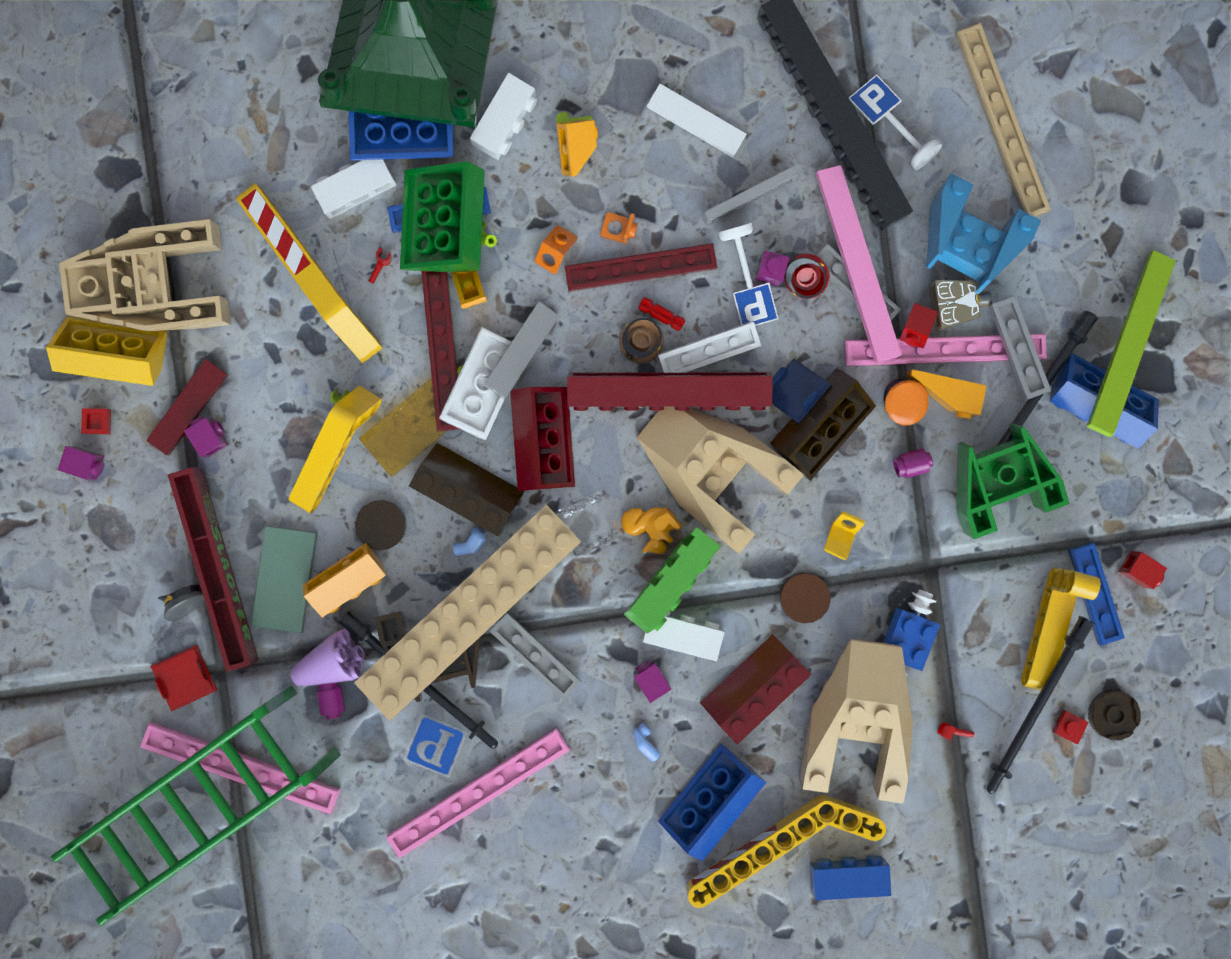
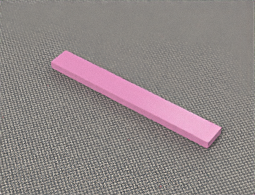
(858, 264)
(940, 350)
(271, 777)
(477, 792)

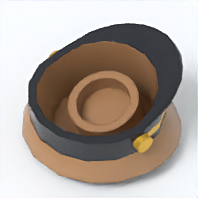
(641, 340)

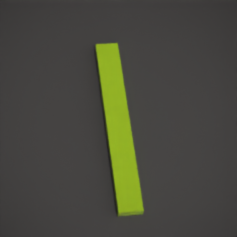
(1131, 344)

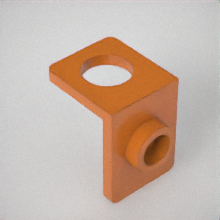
(628, 230)
(556, 244)

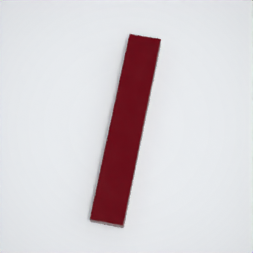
(640, 267)

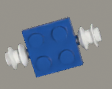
(913, 631)

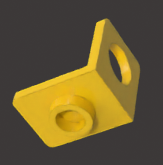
(842, 535)

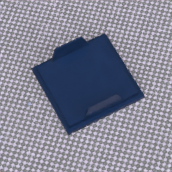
(797, 390)

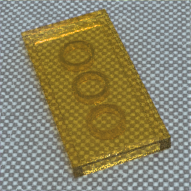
(404, 431)

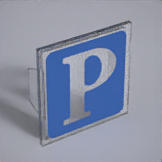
(435, 745)

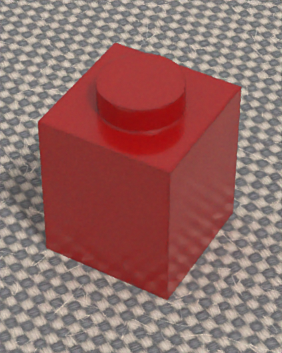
(918, 326)
(1143, 570)

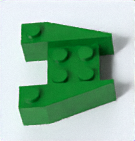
(1001, 476)

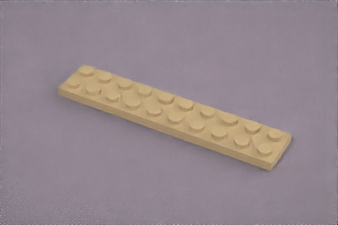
(467, 613)

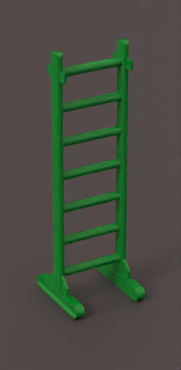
(204, 843)

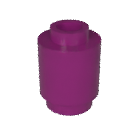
(912, 463)
(330, 700)

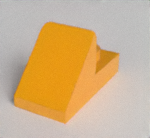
(469, 288)

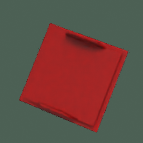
(183, 678)

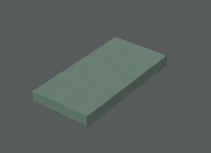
(283, 570)

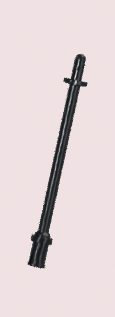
(1075, 337)
(364, 634)
(1073, 643)

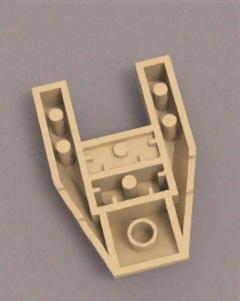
(129, 281)
(701, 457)
(864, 703)

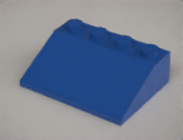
(398, 138)

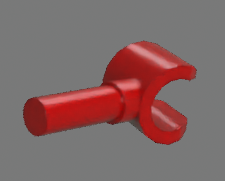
(379, 265)
(947, 731)

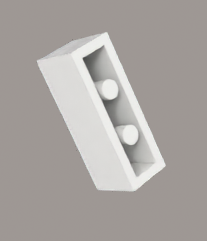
(504, 117)
(352, 186)
(688, 636)

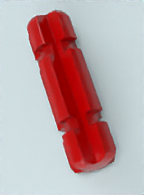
(661, 314)

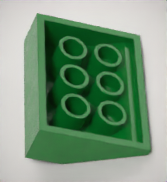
(442, 218)

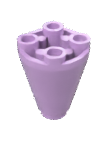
(330, 662)

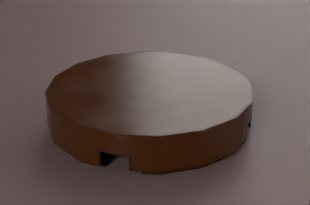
(805, 598)

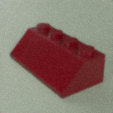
(542, 438)
(755, 689)

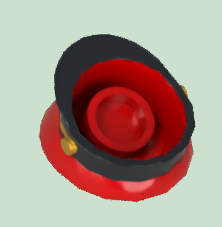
(807, 276)

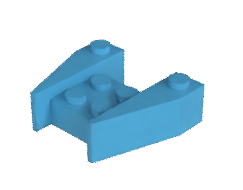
(970, 242)

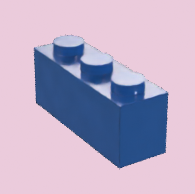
(850, 878)

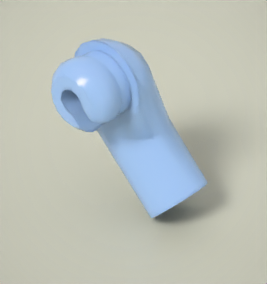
(473, 543)
(643, 744)

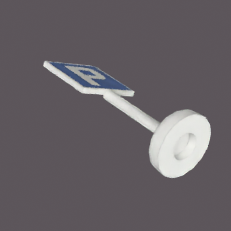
(877, 100)
(755, 302)

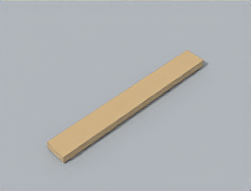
(1002, 120)

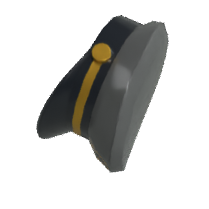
(182, 602)

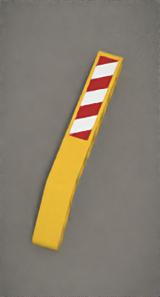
(308, 273)
(777, 849)

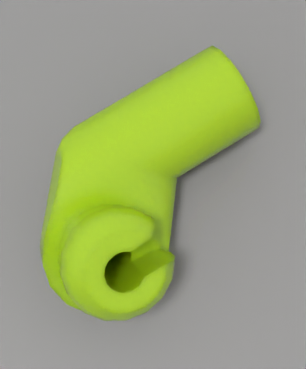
(487, 239)

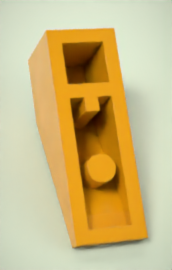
(953, 394)

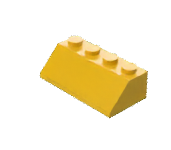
(107, 351)

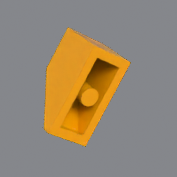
(576, 144)

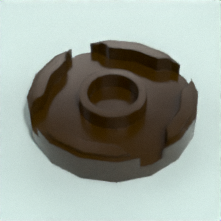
(380, 525)
(1114, 714)

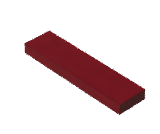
(187, 407)

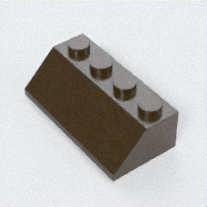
(825, 426)
(466, 489)

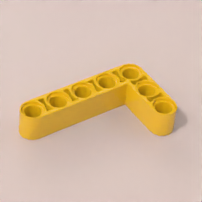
(331, 445)
(1053, 622)

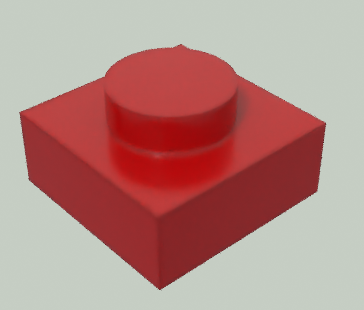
(96, 421)
(1070, 727)

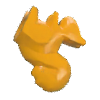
(656, 523)

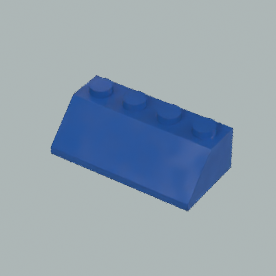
(1078, 389)
(711, 802)

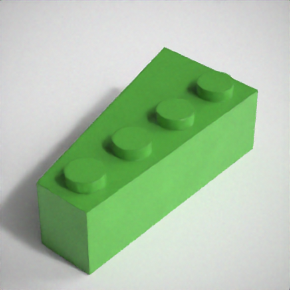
(672, 580)

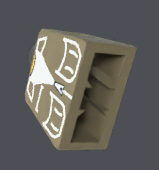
(956, 302)

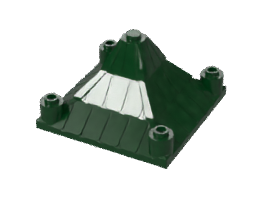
(410, 59)

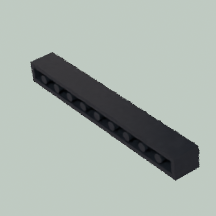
(834, 112)

